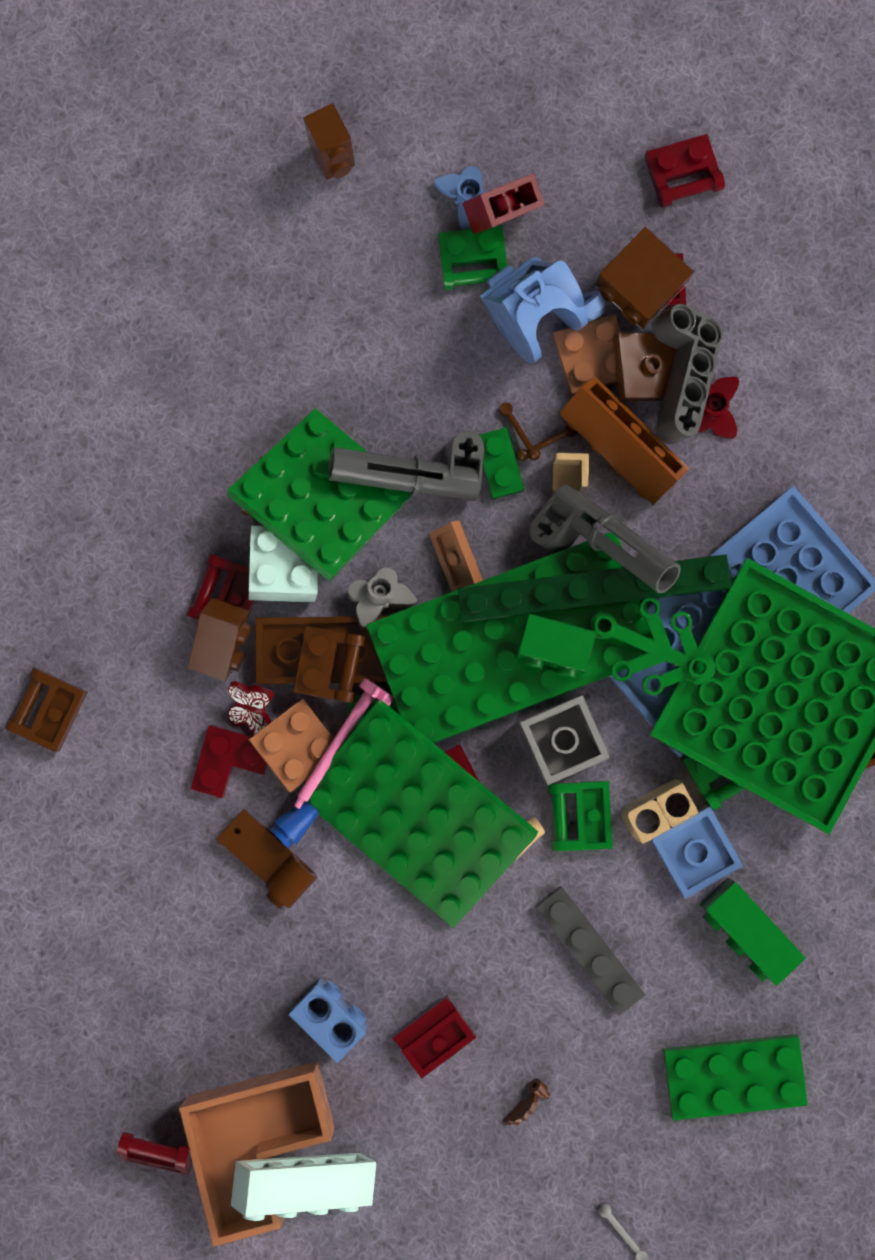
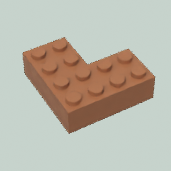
(251, 1123)

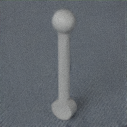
(606, 1212)

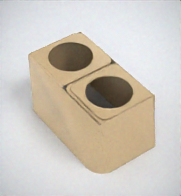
(658, 806)

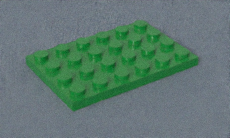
(419, 814)

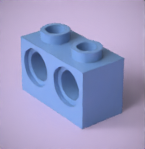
(321, 1025)

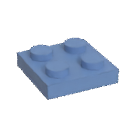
(697, 852)

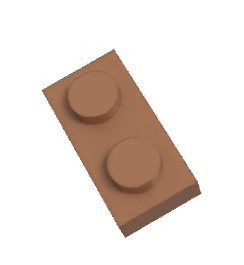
(455, 556)

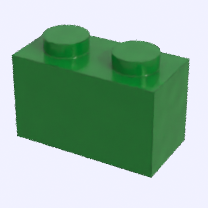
(556, 646)

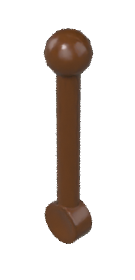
(506, 410)
(522, 454)

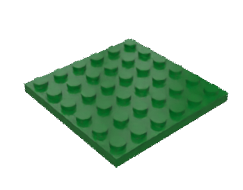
(785, 700)

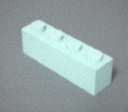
(302, 1185)

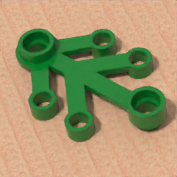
(658, 649)

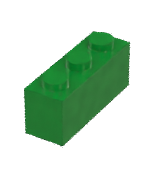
(751, 932)

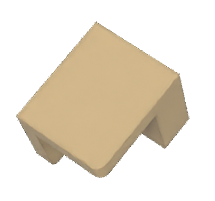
(570, 470)

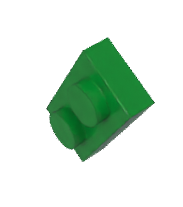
(500, 464)

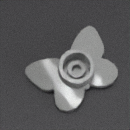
(379, 594)

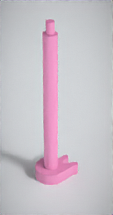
(370, 692)

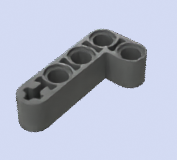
(697, 348)

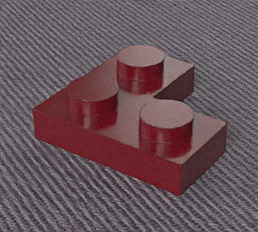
(219, 755)

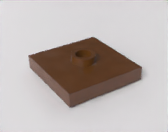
(642, 366)

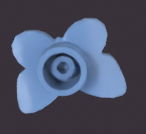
(461, 189)

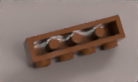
(623, 440)

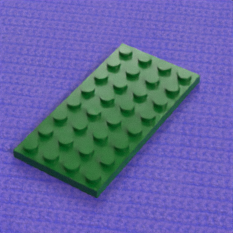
(469, 673)

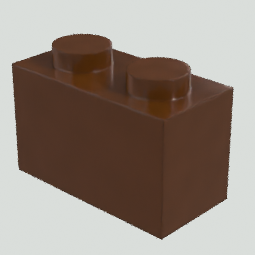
(330, 142)
(219, 639)

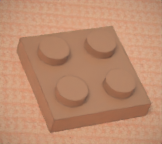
(588, 353)
(292, 744)

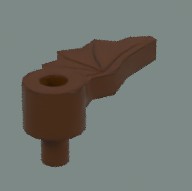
(528, 1106)

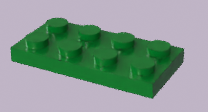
(735, 1077)

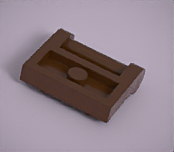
(318, 662)
(55, 713)

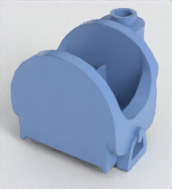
(528, 293)

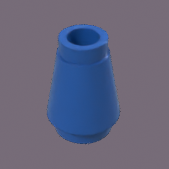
(294, 824)

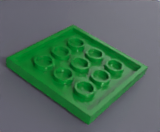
(306, 511)

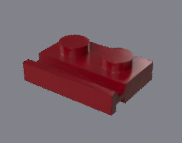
(434, 1036)

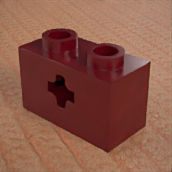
(503, 203)

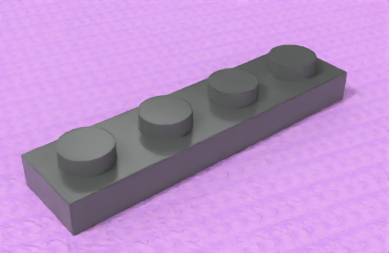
(590, 950)

